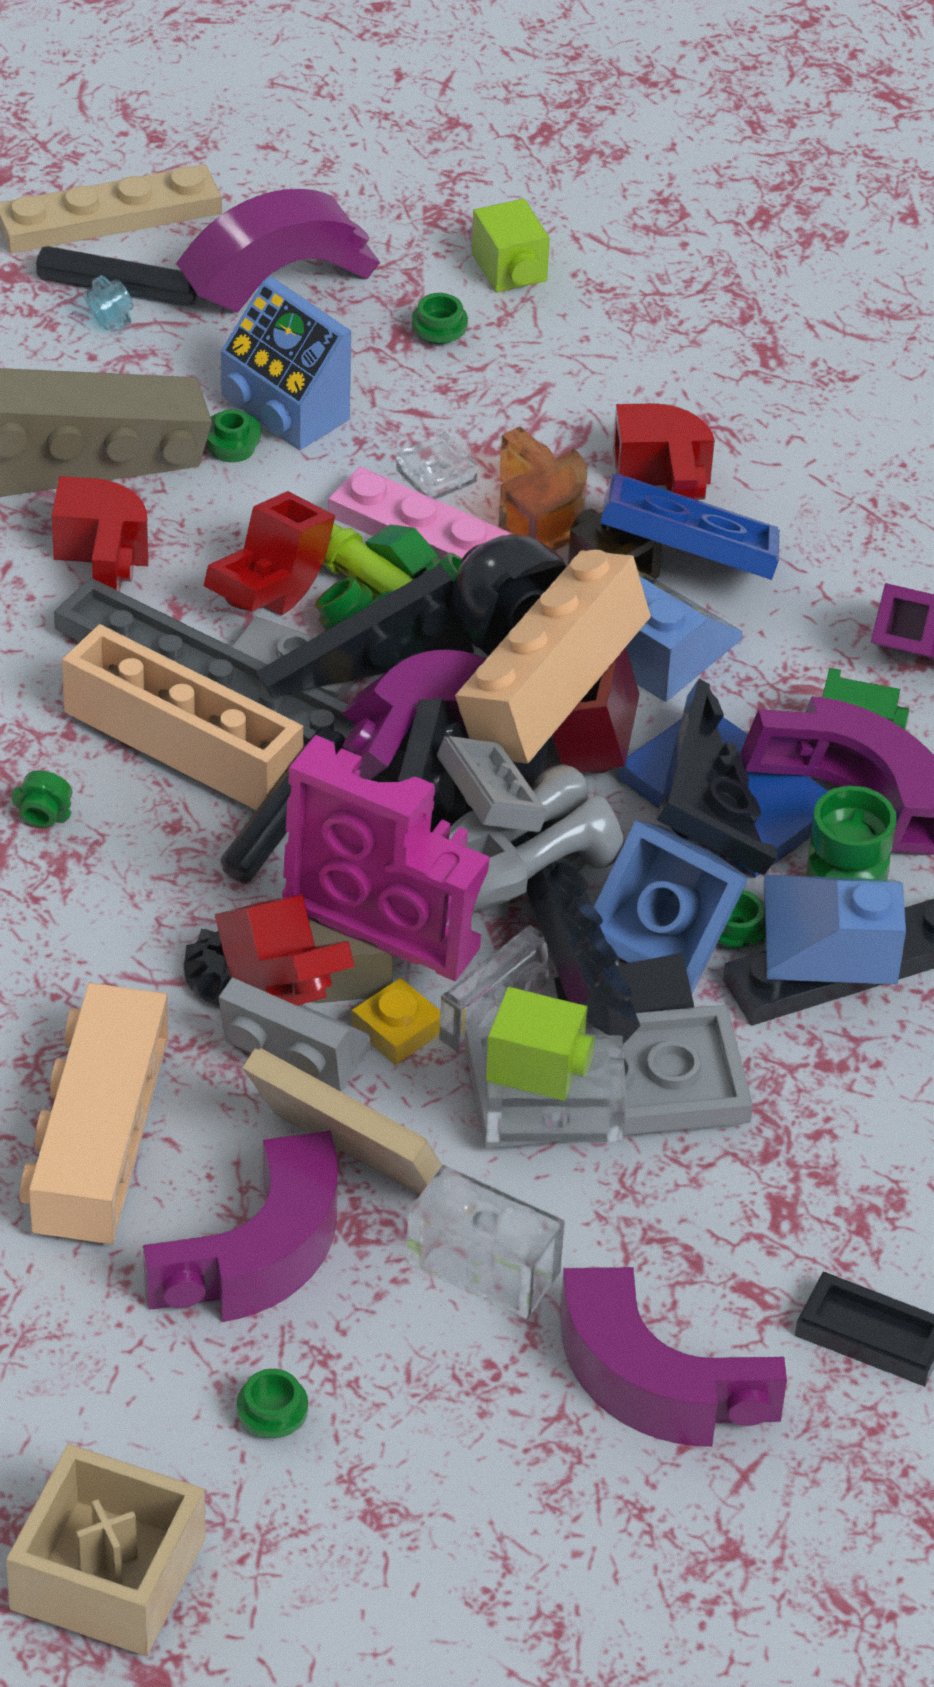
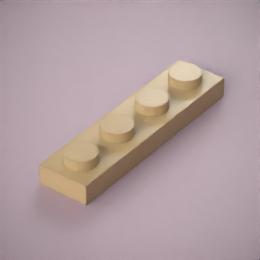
(109, 208)

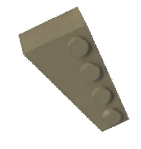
(96, 426)

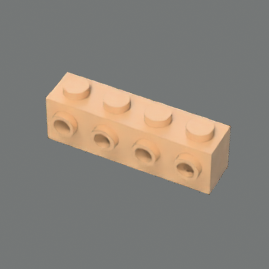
(555, 654)
(178, 716)
(97, 1113)

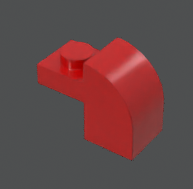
(663, 447)
(100, 525)
(279, 557)
(276, 952)

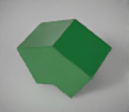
(403, 548)

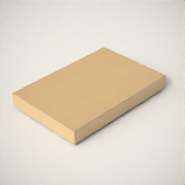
(353, 1125)

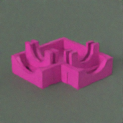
(375, 867)

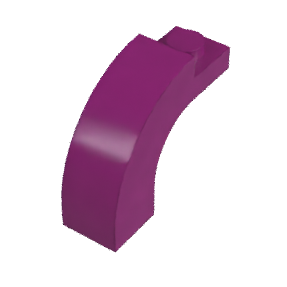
(266, 234)
(390, 703)
(851, 749)
(269, 1253)
(647, 1381)

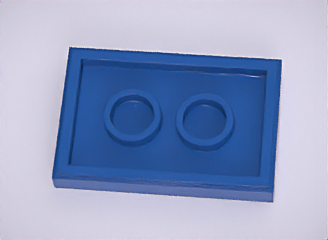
(691, 525)
(784, 799)

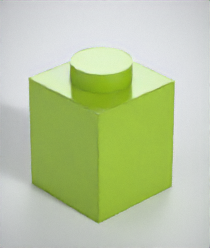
(510, 245)
(538, 1044)

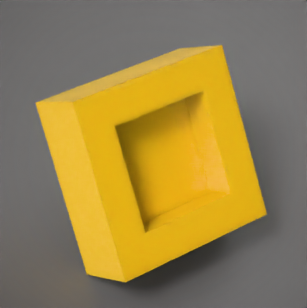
(397, 1020)

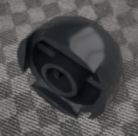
(500, 585)

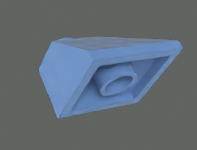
(667, 899)
(833, 929)

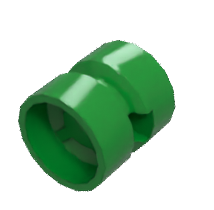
(851, 834)

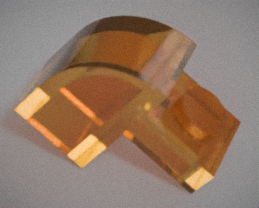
(539, 490)

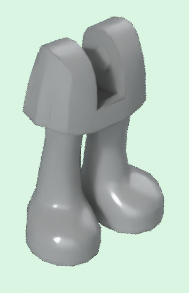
(577, 826)

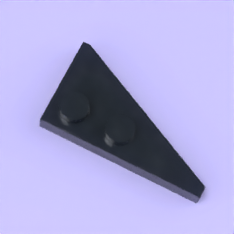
(374, 639)
(709, 789)

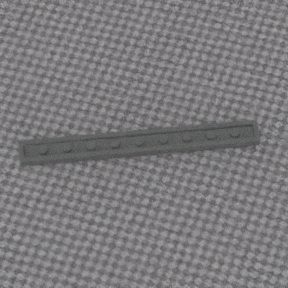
(100, 604)

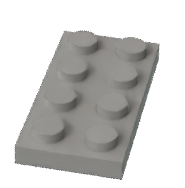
(677, 1068)

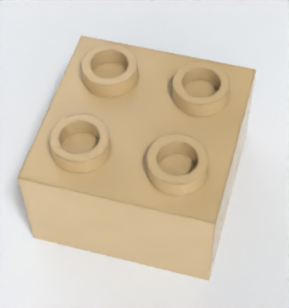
(106, 1549)

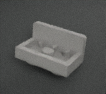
(292, 1033)

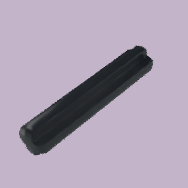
(137, 278)
(266, 825)

